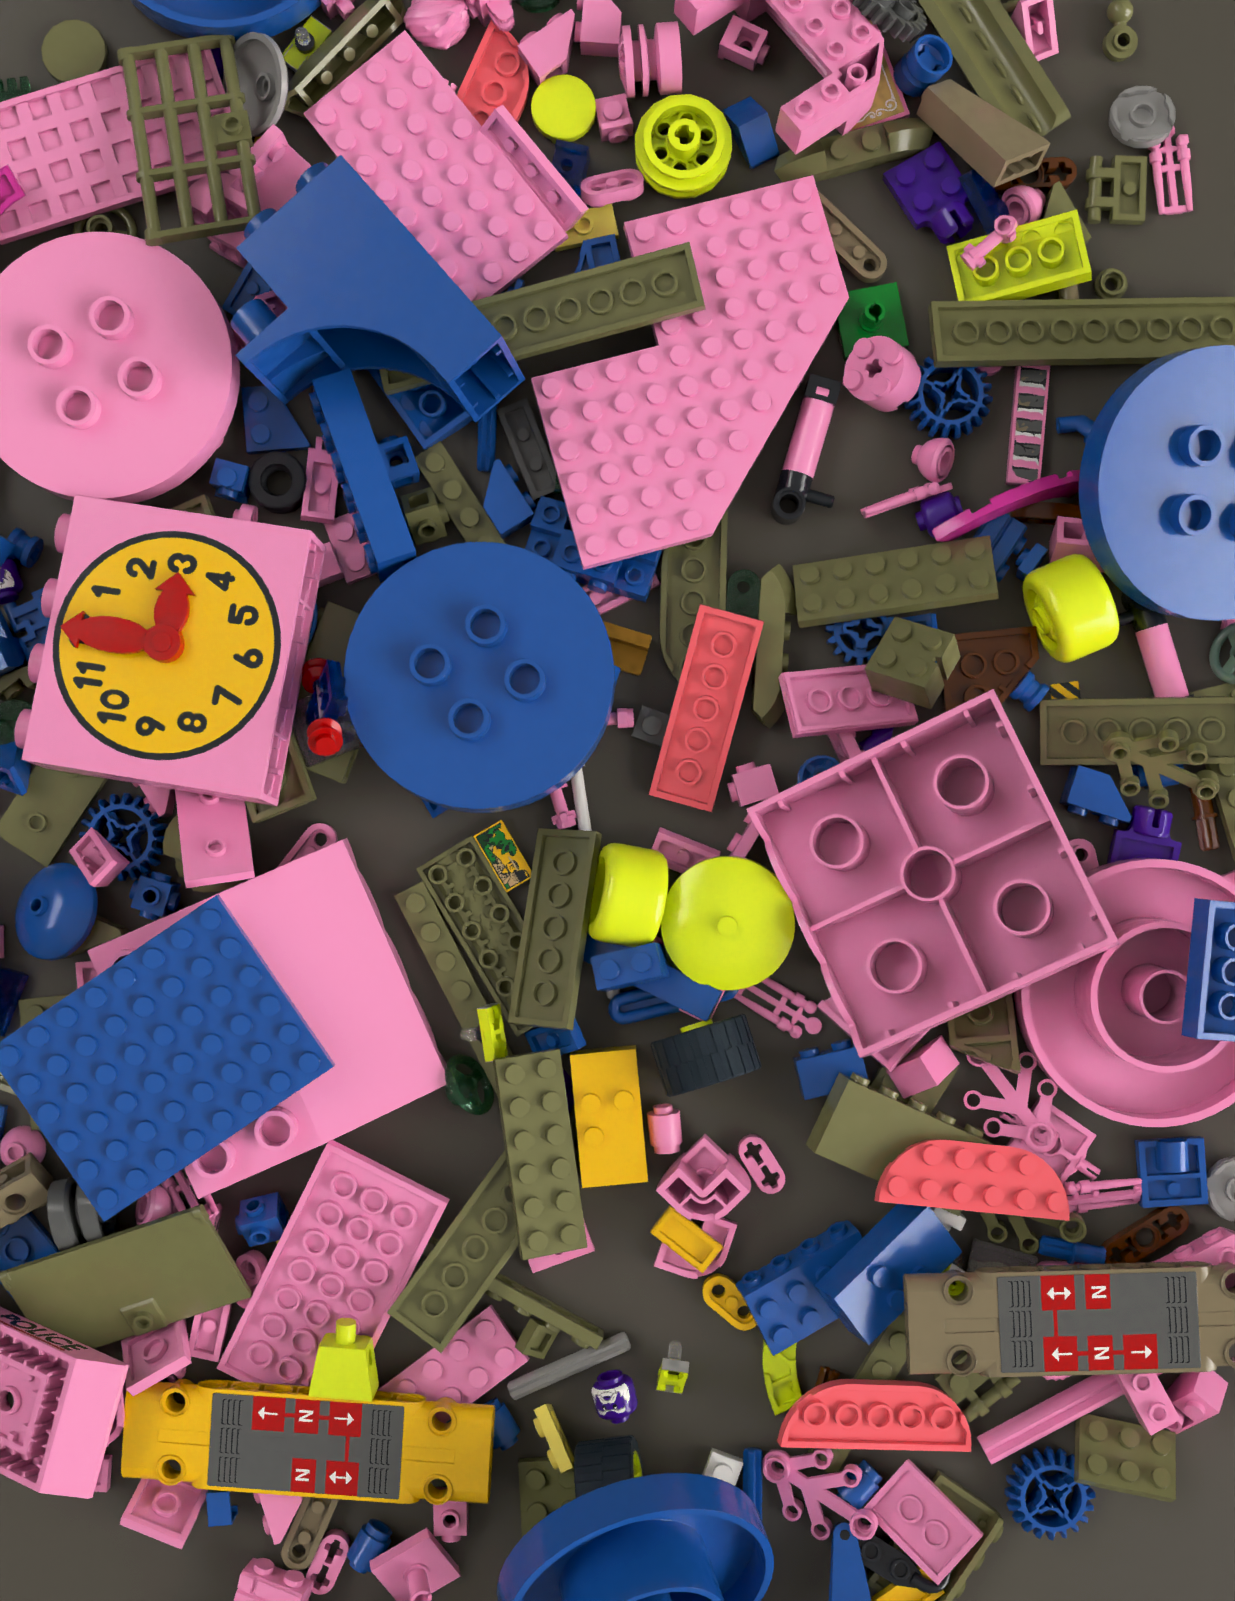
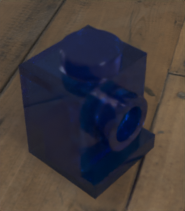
(573, 156)

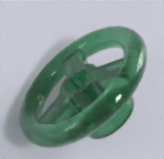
(463, 1088)

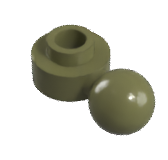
(1119, 13)

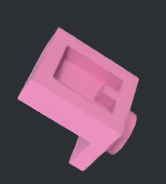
(614, 118)

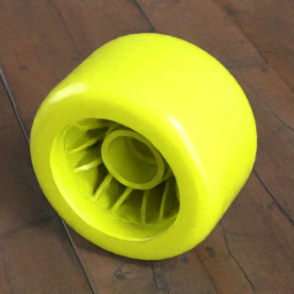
(1071, 608)
(628, 895)

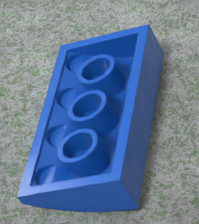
(427, 412)
(1211, 972)

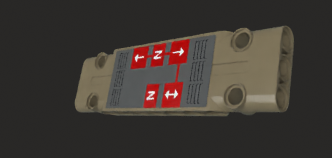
(1072, 1319)

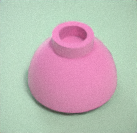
(1024, 203)
(934, 458)
(20, 1142)
(154, 1206)

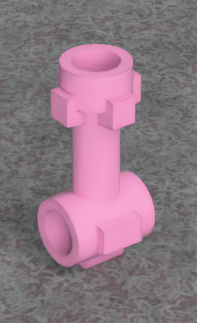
(1004, 232)
(563, 817)

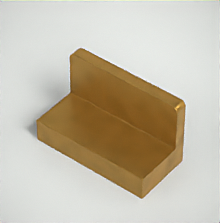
(628, 648)

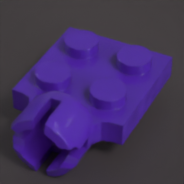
(931, 193)
(1145, 837)

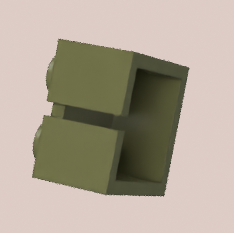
(906, 664)

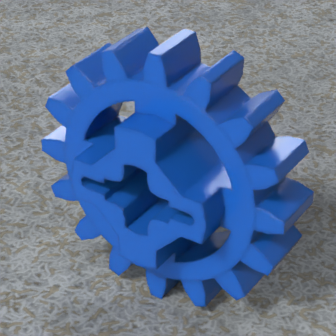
(858, 645)

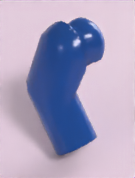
(1075, 423)

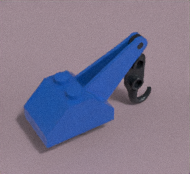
(850, 1556)

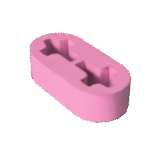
(755, 1168)
(335, 1564)

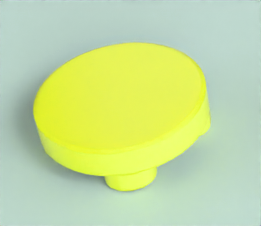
(563, 108)

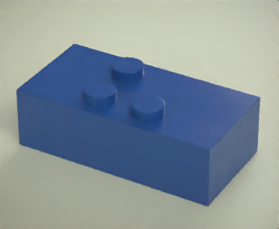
(868, 1280)

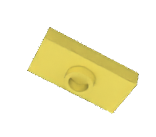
(593, 224)

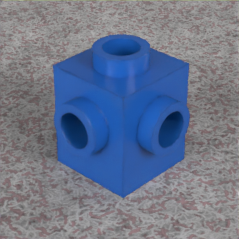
(166, 895)
(262, 1219)

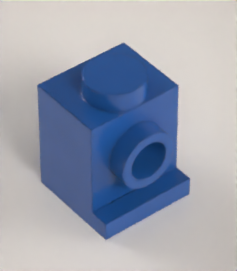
(399, 449)
(230, 481)

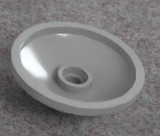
(261, 79)

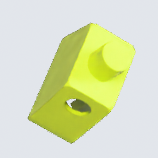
(345, 1365)

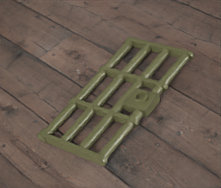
(217, 133)

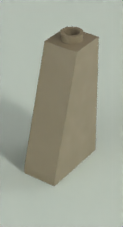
(981, 133)

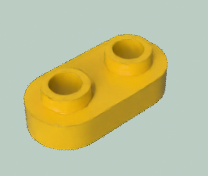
(727, 1302)

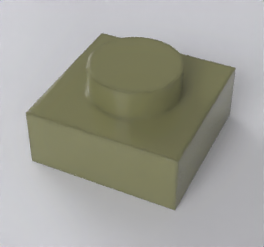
(535, 1339)

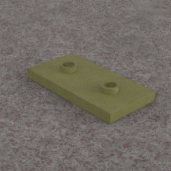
(48, 812)

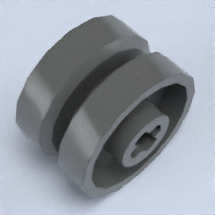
(73, 1216)

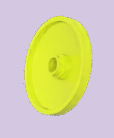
(728, 923)

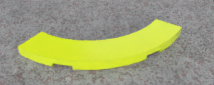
(781, 1378)

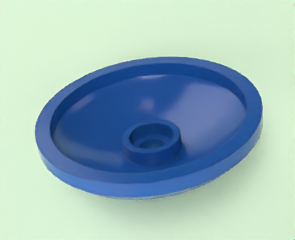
(55, 912)

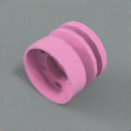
(651, 59)

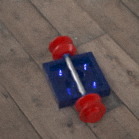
(325, 682)

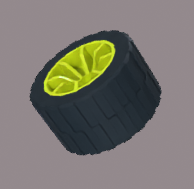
(705, 1055)
(605, 1462)

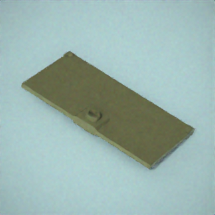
(130, 1280)

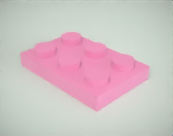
(924, 1521)

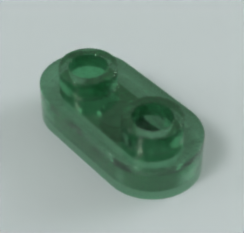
(747, 602)

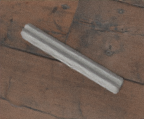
(568, 1366)

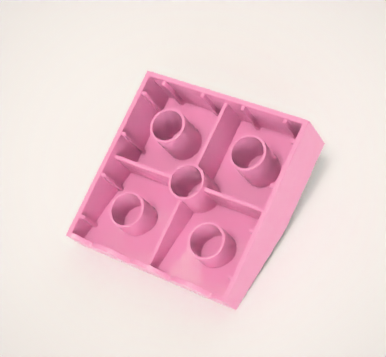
(931, 875)
(349, 984)

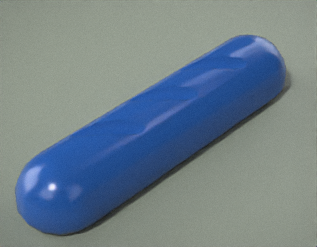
(640, 1006)

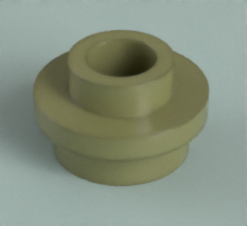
(1116, 277)

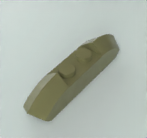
(343, 52)
(856, 150)
(775, 603)

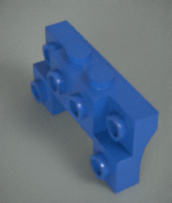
(554, 542)

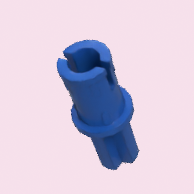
(1071, 1252)

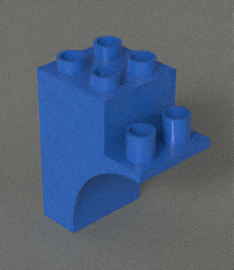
(361, 299)

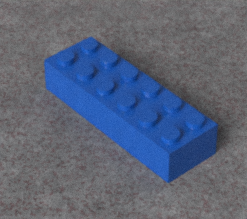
(362, 472)

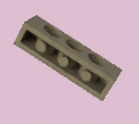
(22, 1188)

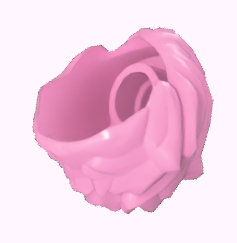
(437, 22)

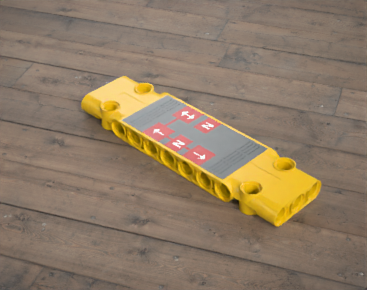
(306, 1446)

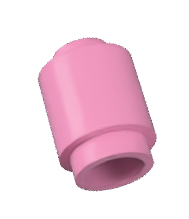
(665, 1129)

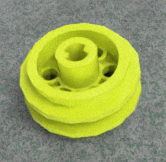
(688, 118)

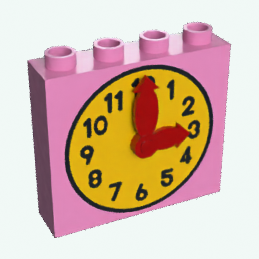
(172, 649)

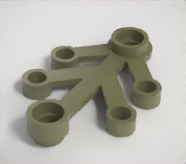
(1123, 749)
(1071, 1235)

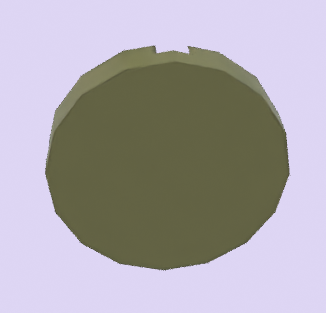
(73, 50)

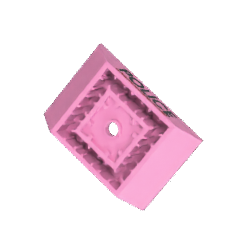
(60, 1407)

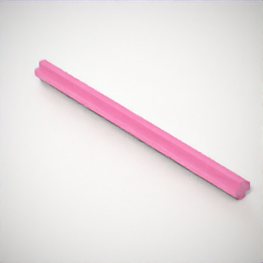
(1049, 1416)

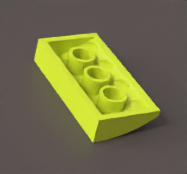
(1040, 260)

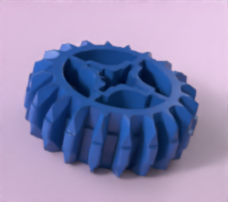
(959, 401)
(116, 825)
(1039, 1502)

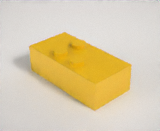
(608, 1116)

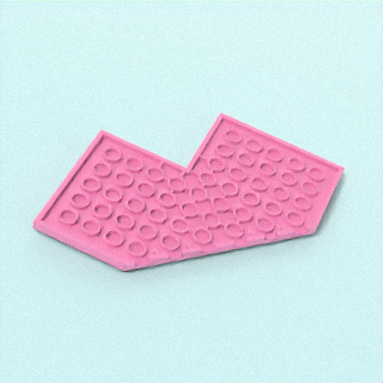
(668, 432)

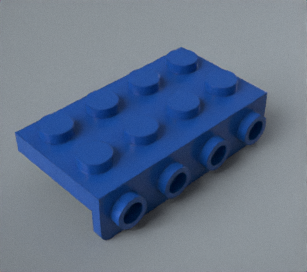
(784, 1291)

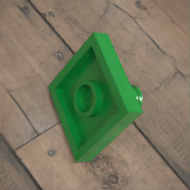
(870, 314)

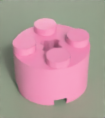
(881, 373)

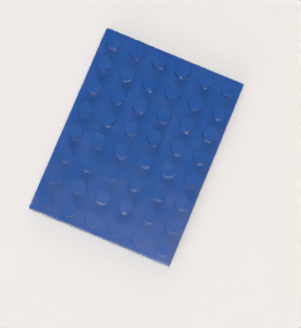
(161, 1057)

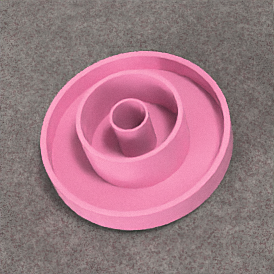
(111, 368)
(1116, 1019)

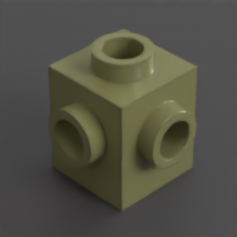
(424, 516)

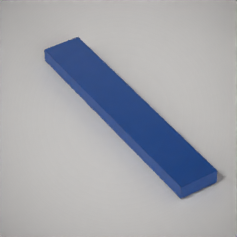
(677, 989)

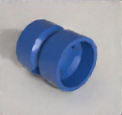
(922, 65)

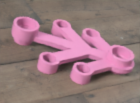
(1017, 1103)
(815, 1491)

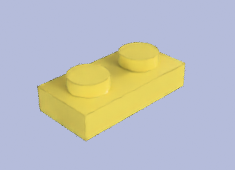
(549, 1427)

